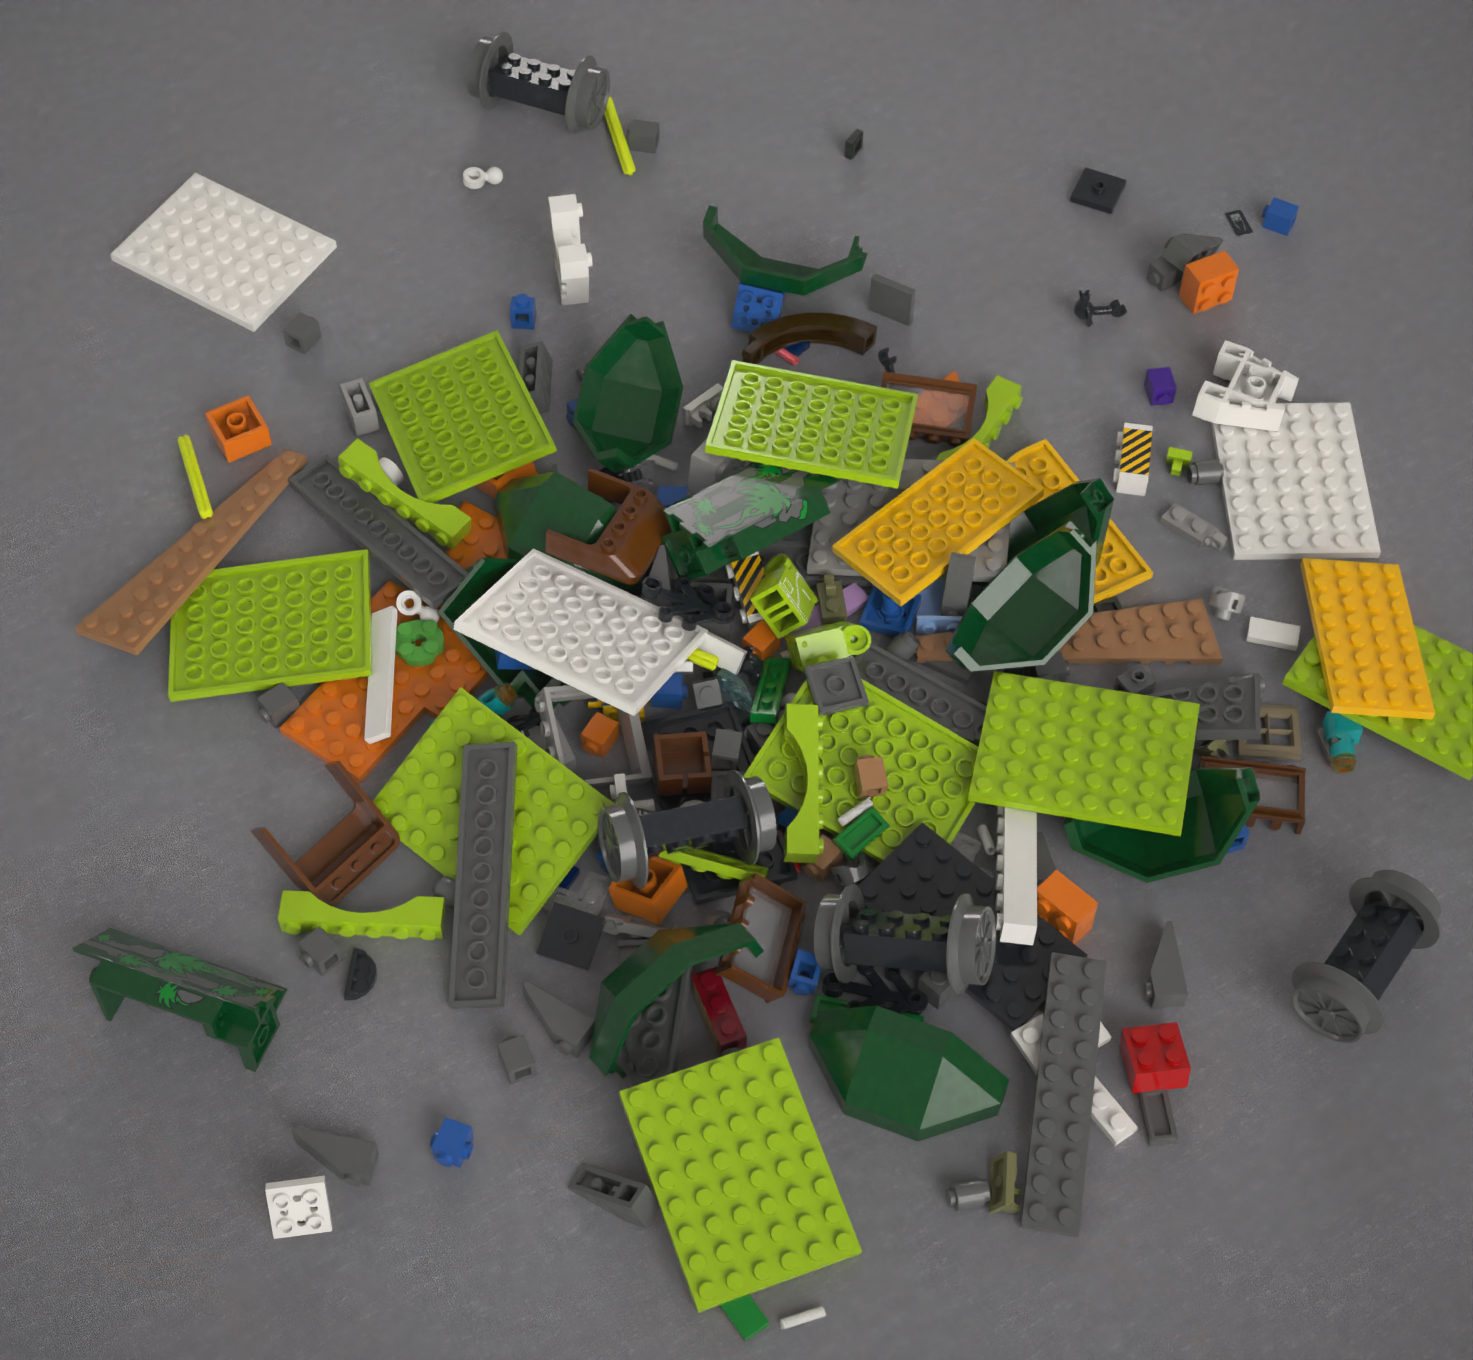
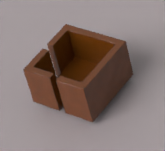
(682, 763)

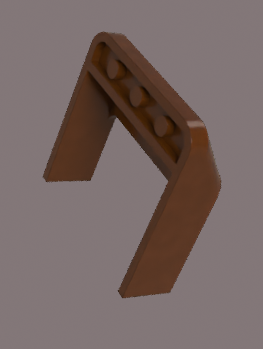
(629, 539)
(345, 852)

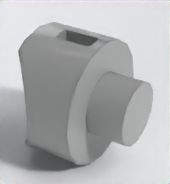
(1226, 602)

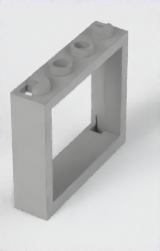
(630, 727)

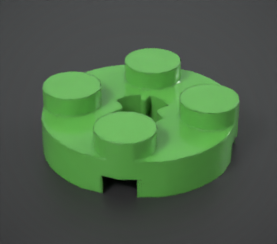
(415, 630)

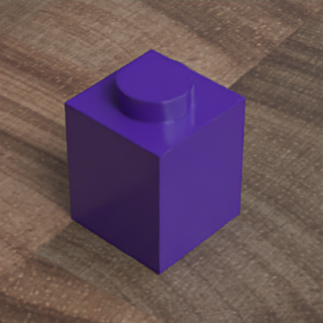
(1160, 386)

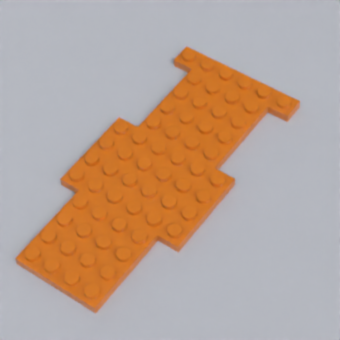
(335, 713)

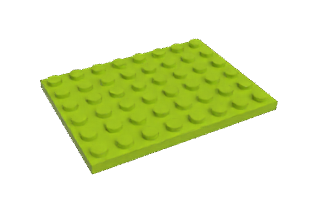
(461, 418)
(813, 424)
(273, 626)
(1449, 674)
(1085, 753)
(923, 763)
(551, 810)
(739, 1174)

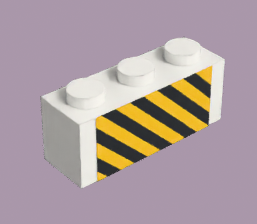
(1133, 459)
(746, 577)

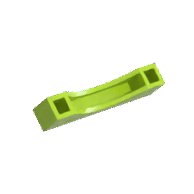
(1000, 401)
(441, 521)
(801, 733)
(418, 918)

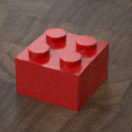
(1154, 1057)

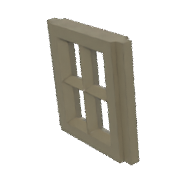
(1275, 751)

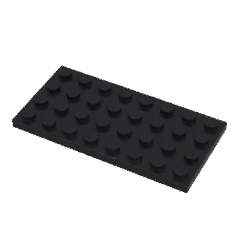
(929, 878)
(707, 885)

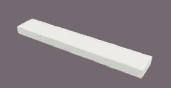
(382, 679)

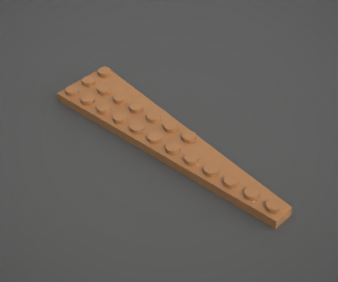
(159, 590)
(1131, 634)

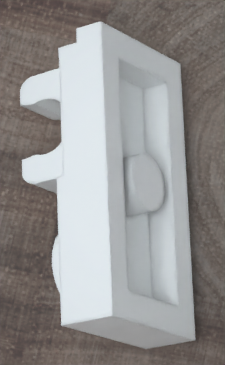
(702, 406)

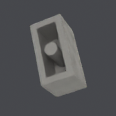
(359, 406)

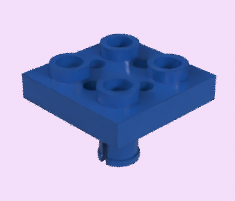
(769, 302)
(887, 612)

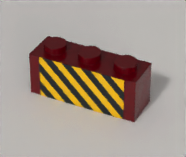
(718, 1011)

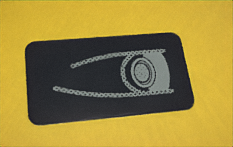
(1238, 222)

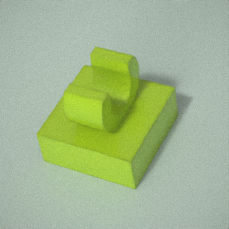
(1178, 458)

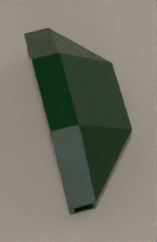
(771, 273)
(630, 395)
(553, 502)
(1083, 502)
(1029, 605)
(1214, 815)
(648, 974)
(903, 1072)

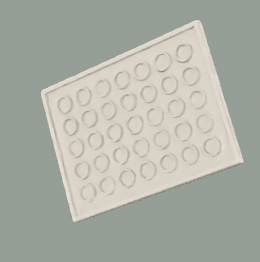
(224, 251)
(1297, 487)
(580, 631)

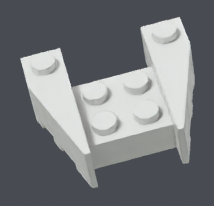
(569, 253)
(1250, 394)

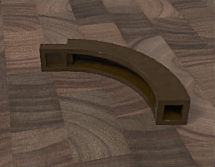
(812, 327)

